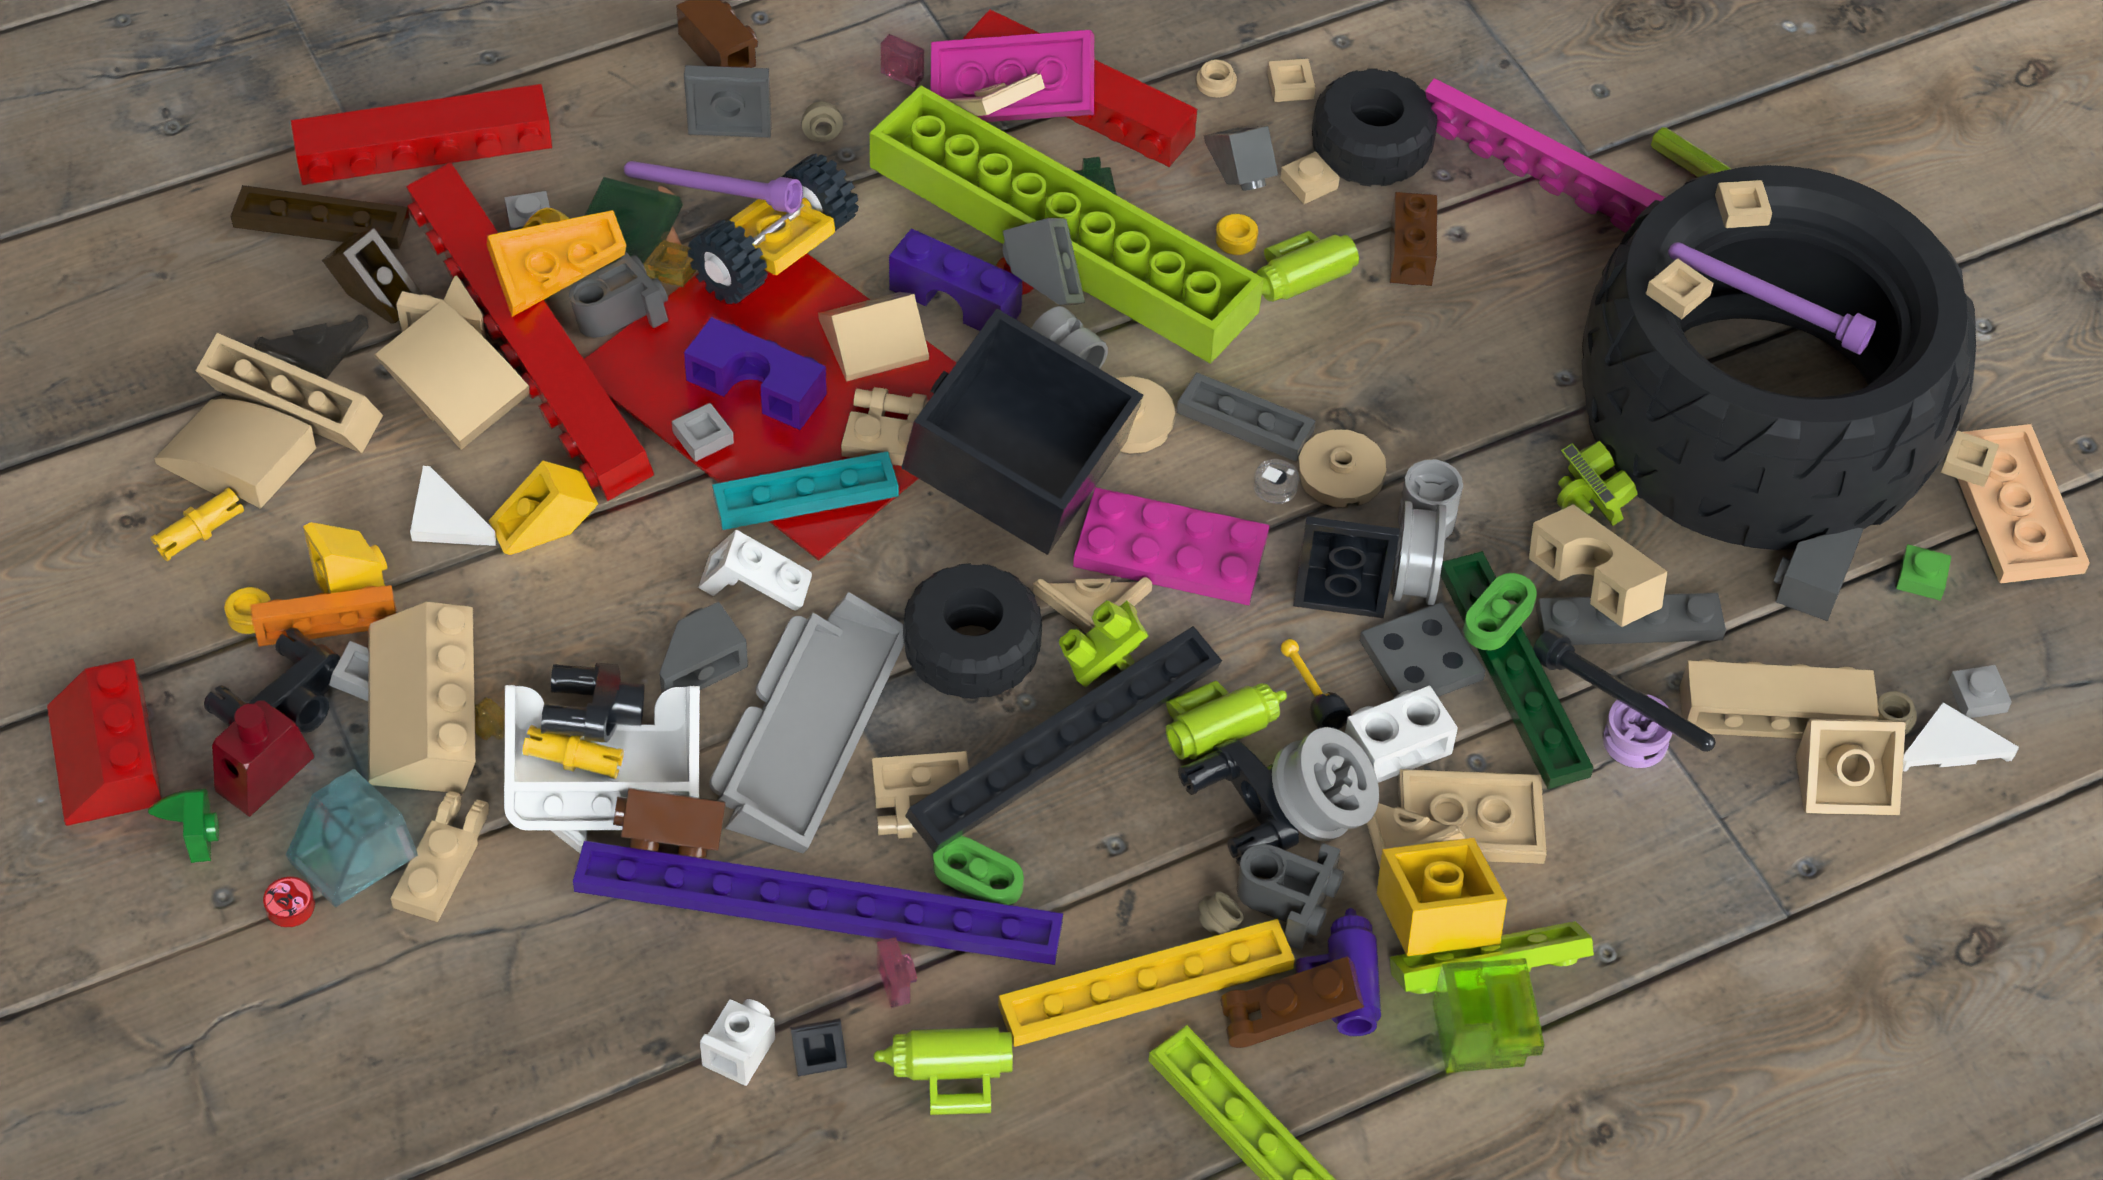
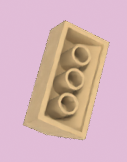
(422, 698)

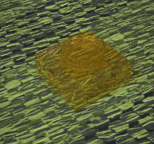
(670, 264)

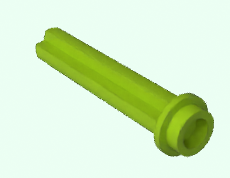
(1685, 153)

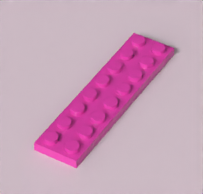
(1534, 153)

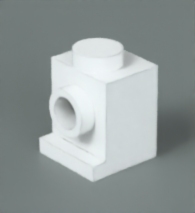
(737, 1053)

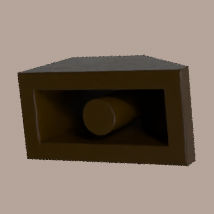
(370, 273)

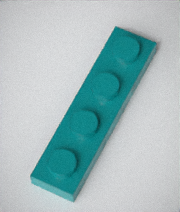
(805, 490)

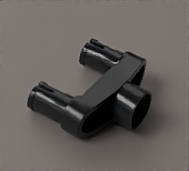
(294, 693)
(612, 702)
(1254, 784)

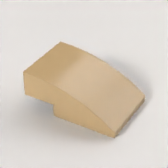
(453, 373)
(239, 448)

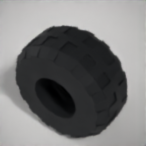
(1374, 127)
(965, 663)

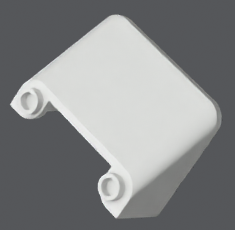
(654, 759)

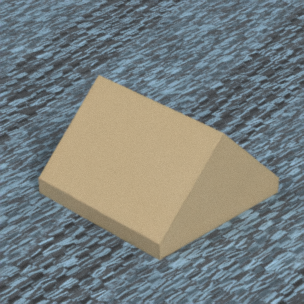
(876, 335)
(1851, 766)

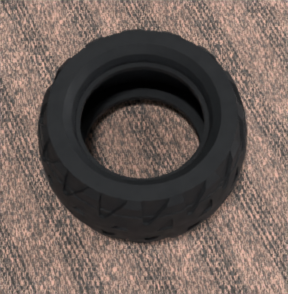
(1760, 461)

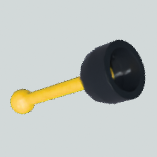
(1326, 709)

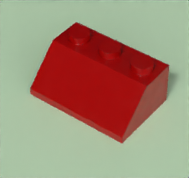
(103, 744)

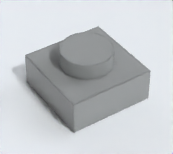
(522, 207)
(702, 432)
(352, 671)
(1979, 691)

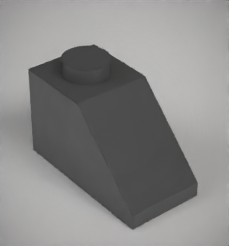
(1243, 155)
(1045, 259)
(1817, 572)
(703, 650)

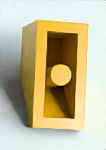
(543, 508)
(343, 559)

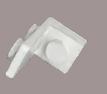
(759, 567)

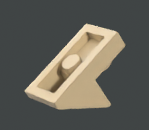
(414, 306)

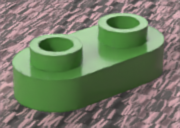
(1497, 614)
(981, 871)

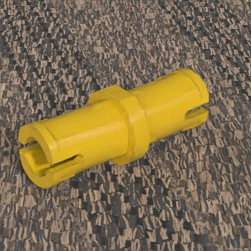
(197, 524)
(573, 752)

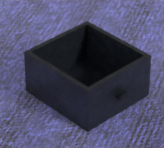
(1021, 431)

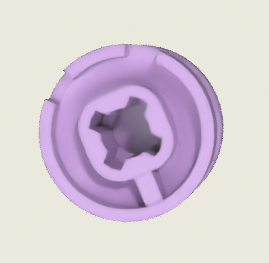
(1634, 736)

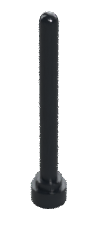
(1556, 652)

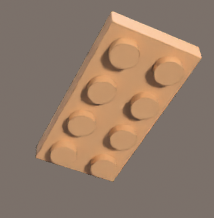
(2023, 511)

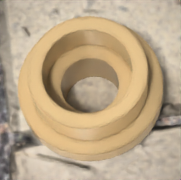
(1216, 79)

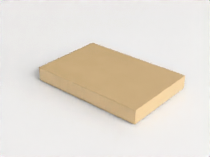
(1494, 808)

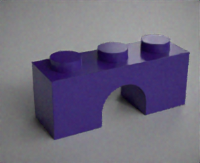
(928, 266)
(727, 354)

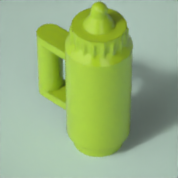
(1305, 264)
(1215, 716)
(951, 1055)

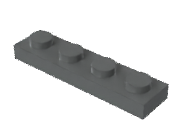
(1679, 620)

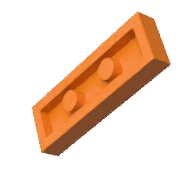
(322, 614)

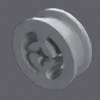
(1419, 553)
(1325, 784)

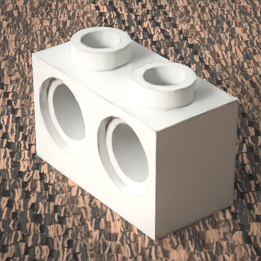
(1403, 742)

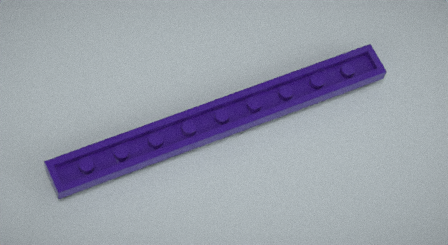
(818, 902)

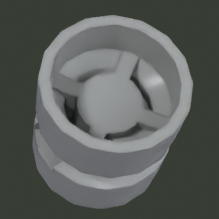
(1068, 331)
(1433, 484)

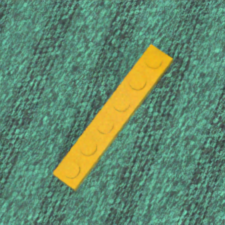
(1145, 982)

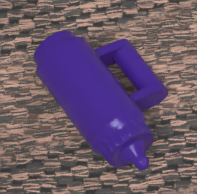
(1353, 938)

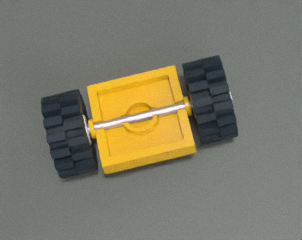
(758, 238)

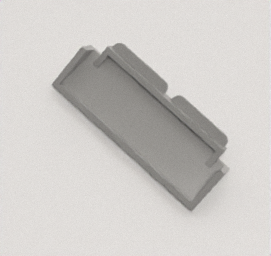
(816, 706)

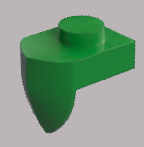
(199, 823)

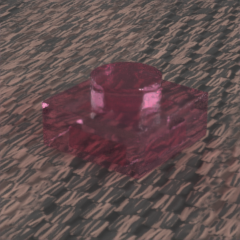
(902, 61)
(896, 971)

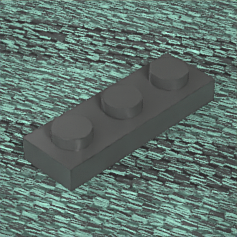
(1246, 416)

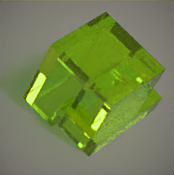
(1486, 1015)

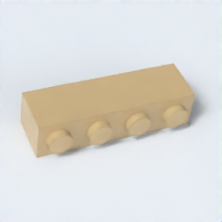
(275, 384)
(1773, 698)

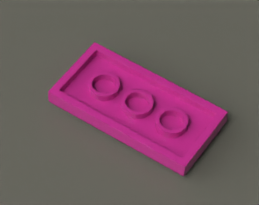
(1060, 58)
(1171, 546)

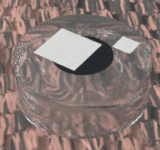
(1276, 481)

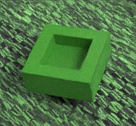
(1923, 572)

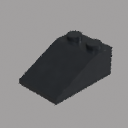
(1345, 567)

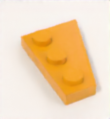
(552, 256)

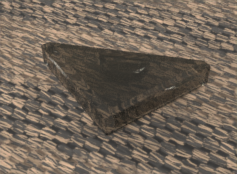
(316, 347)

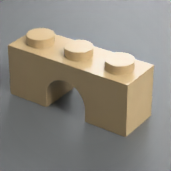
(1624, 580)

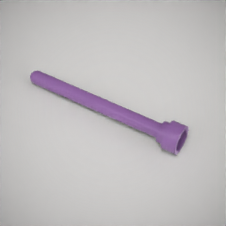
(782, 194)
(1851, 330)

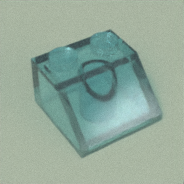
(349, 838)

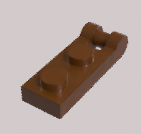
(1292, 1002)

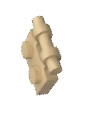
(874, 432)
(909, 779)

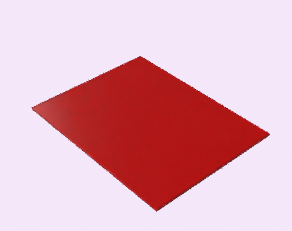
(647, 378)

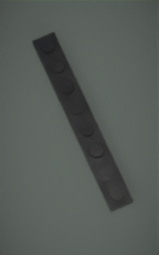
(1062, 739)

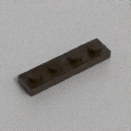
(317, 215)

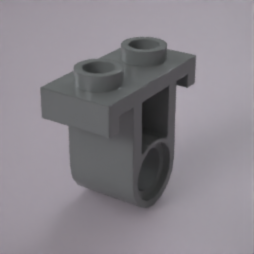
(617, 298)
(1294, 887)

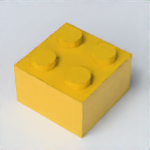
(1441, 896)

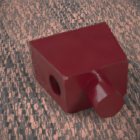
(257, 756)

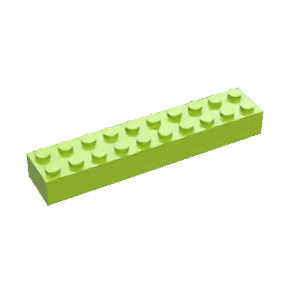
(1118, 248)

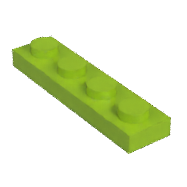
(1541, 946)

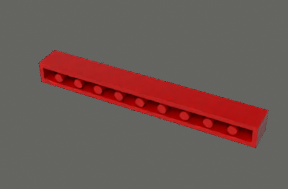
(531, 339)

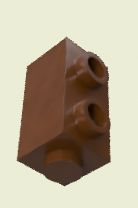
(716, 33)
(1413, 239)
(671, 819)

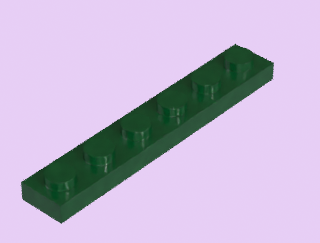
(1522, 683)

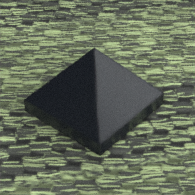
(818, 1047)

